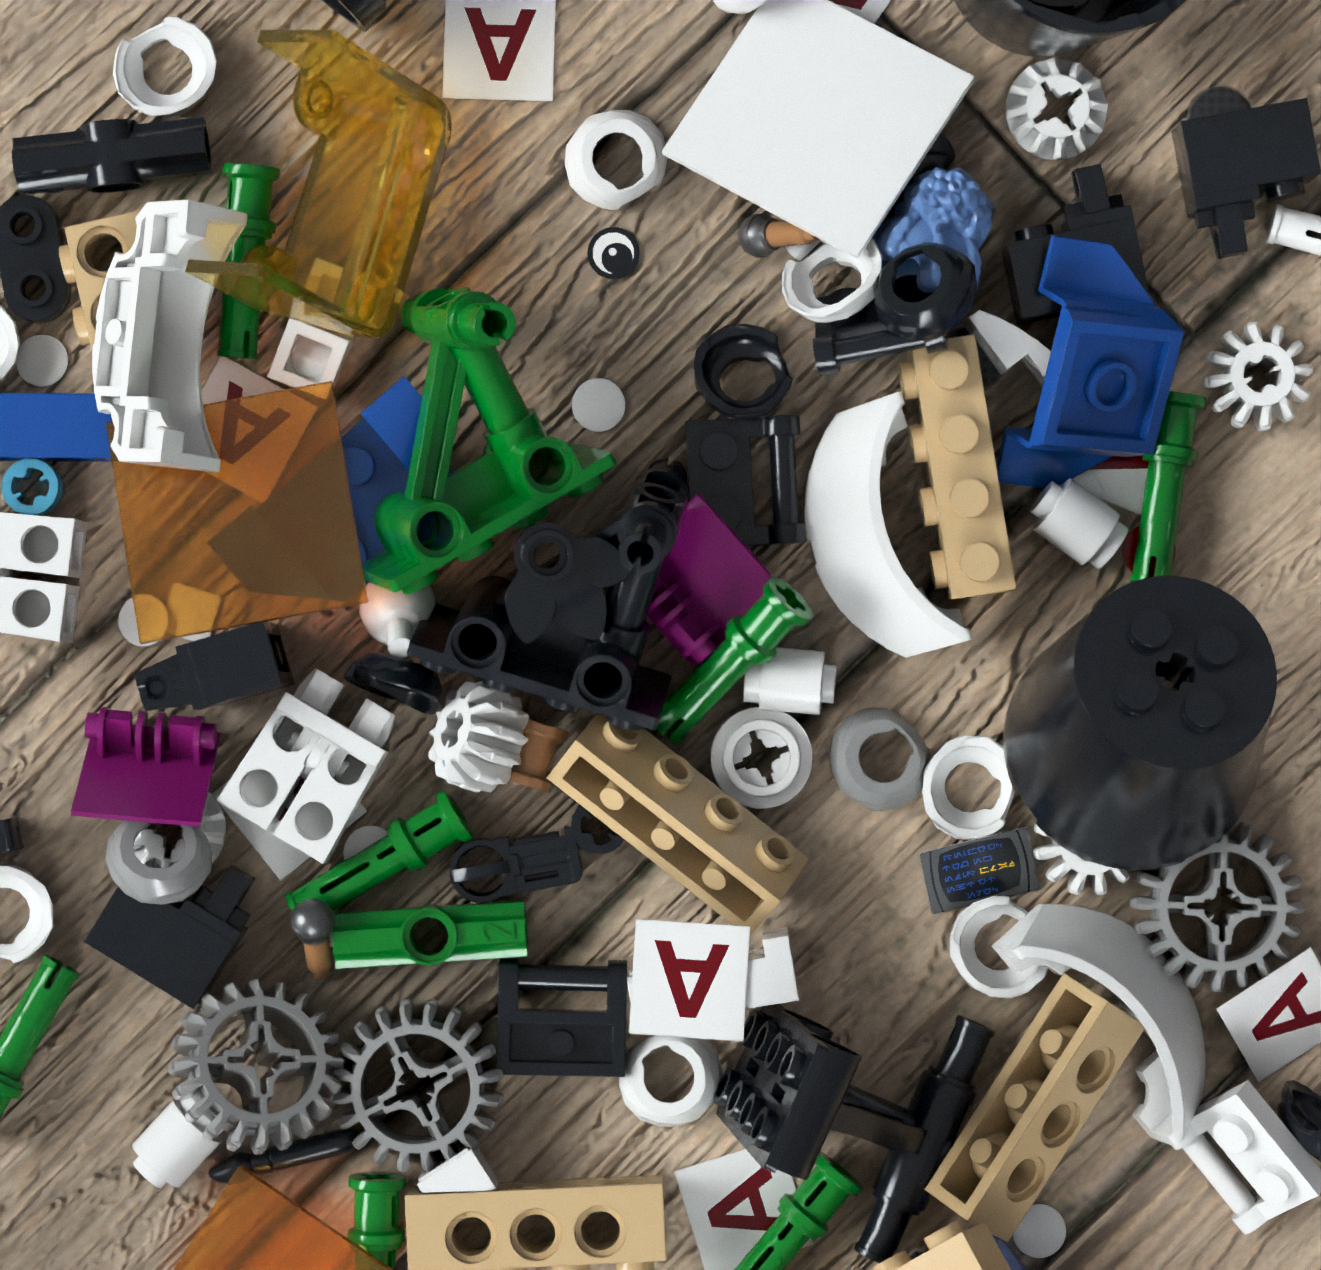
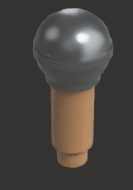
(763, 235)
(312, 923)

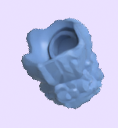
(941, 210)

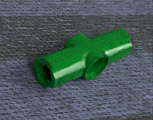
(388, 939)

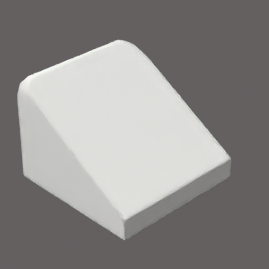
(461, 1173)

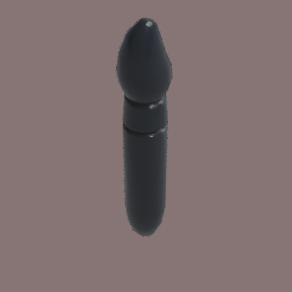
(299, 1153)

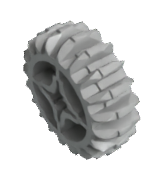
(1219, 934)
(404, 1057)
(229, 1068)

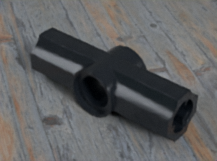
(111, 156)

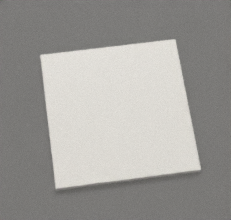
(819, 118)

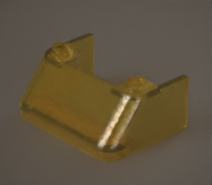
(361, 196)

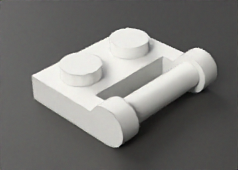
(1260, 1150)

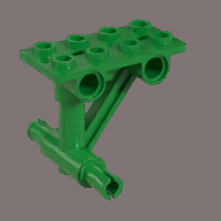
(498, 489)

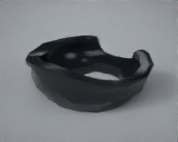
(939, 311)
(736, 344)
(397, 680)
(1302, 1115)

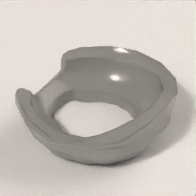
(849, 774)
(157, 884)

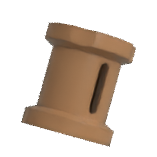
(538, 755)

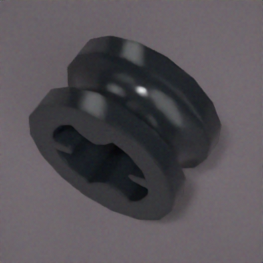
(587, 840)

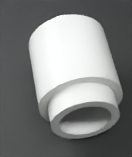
(1078, 523)
(792, 682)
(172, 1146)

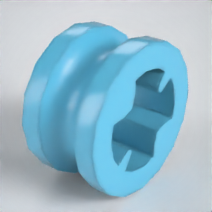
(23, 470)

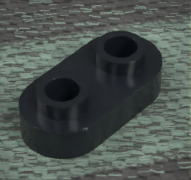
(32, 258)

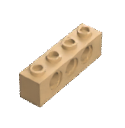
(1035, 1108)
(631, 1200)

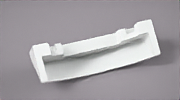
(153, 335)
(852, 541)
(1117, 958)

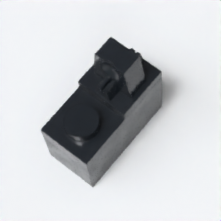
(1236, 156)
(1091, 218)
(218, 670)
(176, 943)

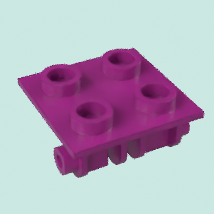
(704, 583)
(146, 769)

